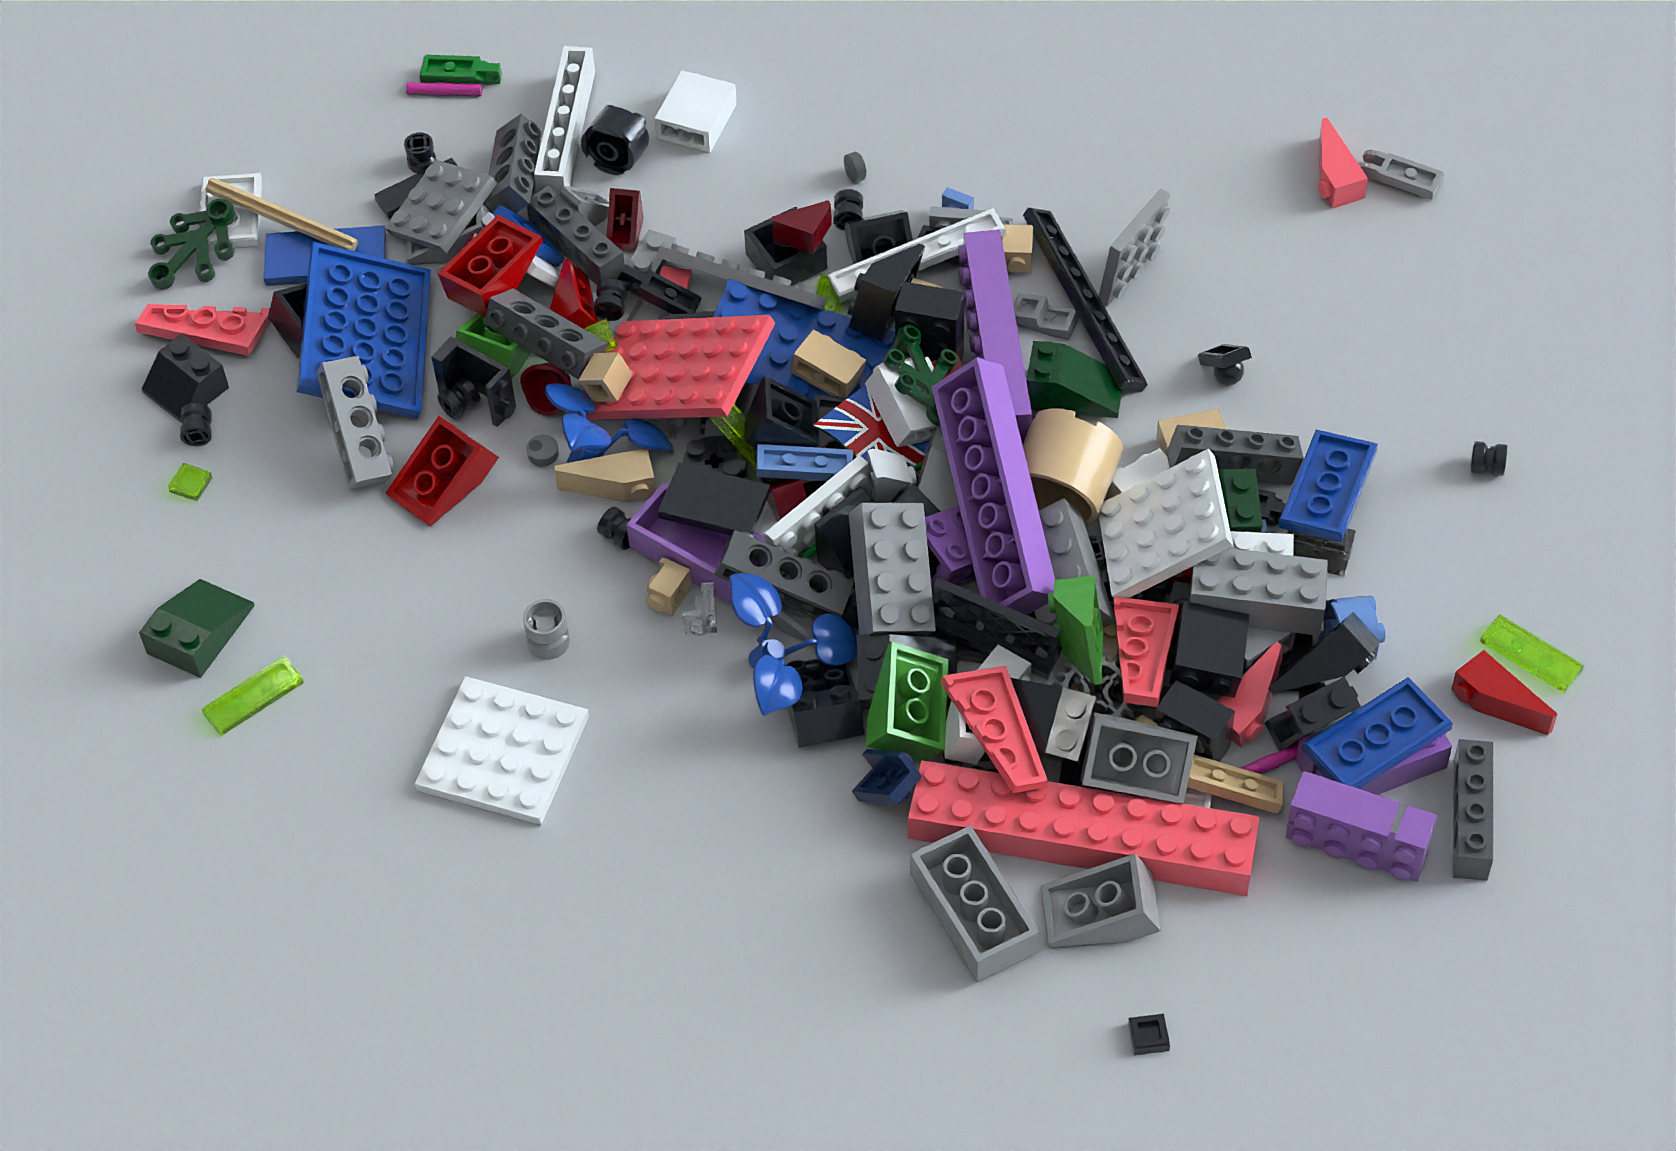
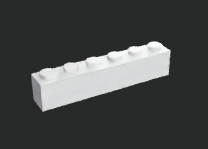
(565, 118)

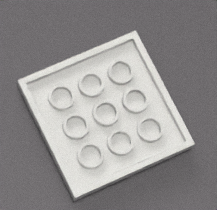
(1164, 525)
(502, 750)

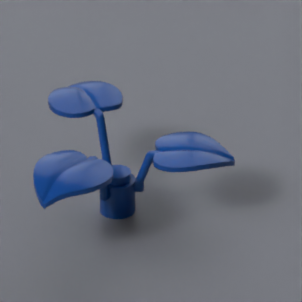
(590, 440)
(774, 683)

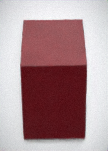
(624, 218)
(803, 227)
(785, 496)

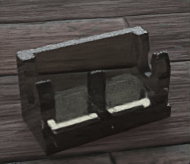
(1336, 553)

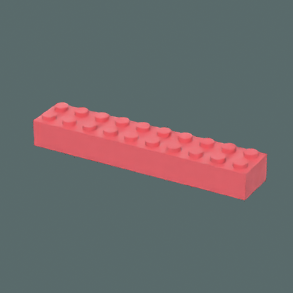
(1086, 827)

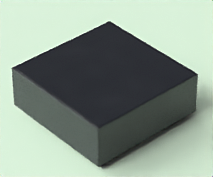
(1149, 1034)

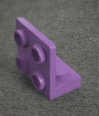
(949, 544)

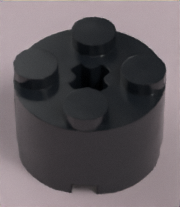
(615, 139)
(717, 455)

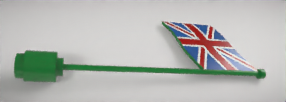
(860, 428)

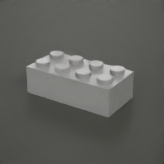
(1071, 555)
(891, 569)
(1270, 587)
(974, 903)

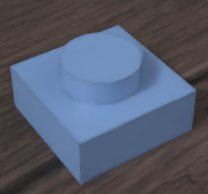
(956, 199)

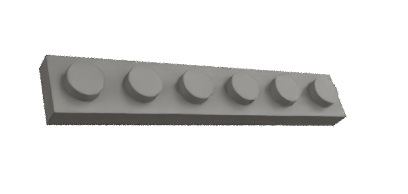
(643, 260)
(753, 277)

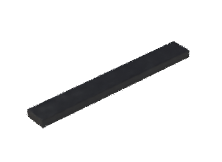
(1085, 300)

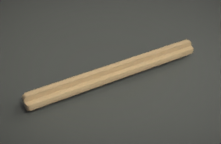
(280, 215)

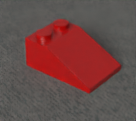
(489, 264)
(441, 472)

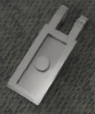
(1401, 173)

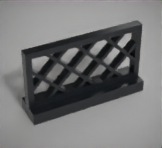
(986, 624)

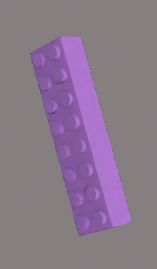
(993, 315)
(994, 486)

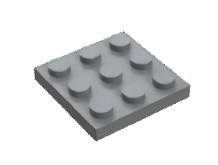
(441, 206)
(1134, 248)

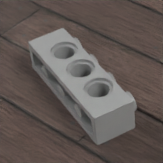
(358, 469)

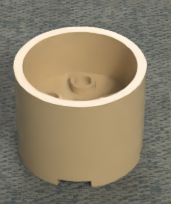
(1071, 460)

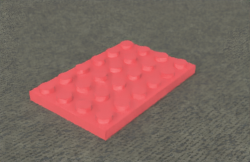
(685, 366)

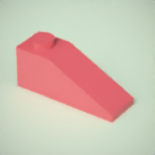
(1339, 173)
(1254, 696)

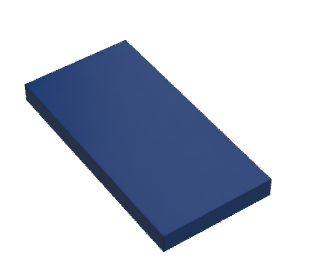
(289, 252)
(1328, 486)
(1378, 735)

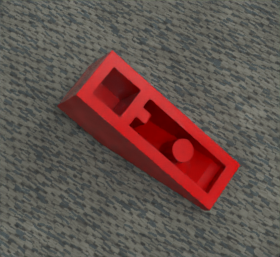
(574, 296)
(1498, 693)

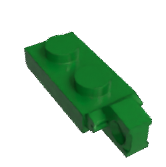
(459, 70)

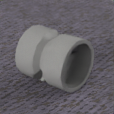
(546, 629)

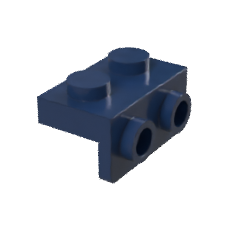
(889, 778)

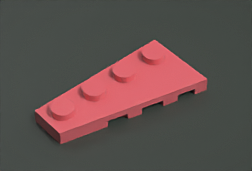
(206, 327)
(1144, 646)
(997, 721)

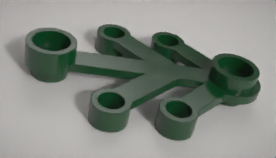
(193, 241)
(908, 341)

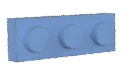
(800, 462)

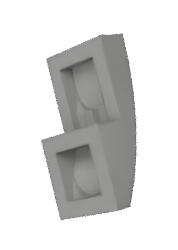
(1038, 315)

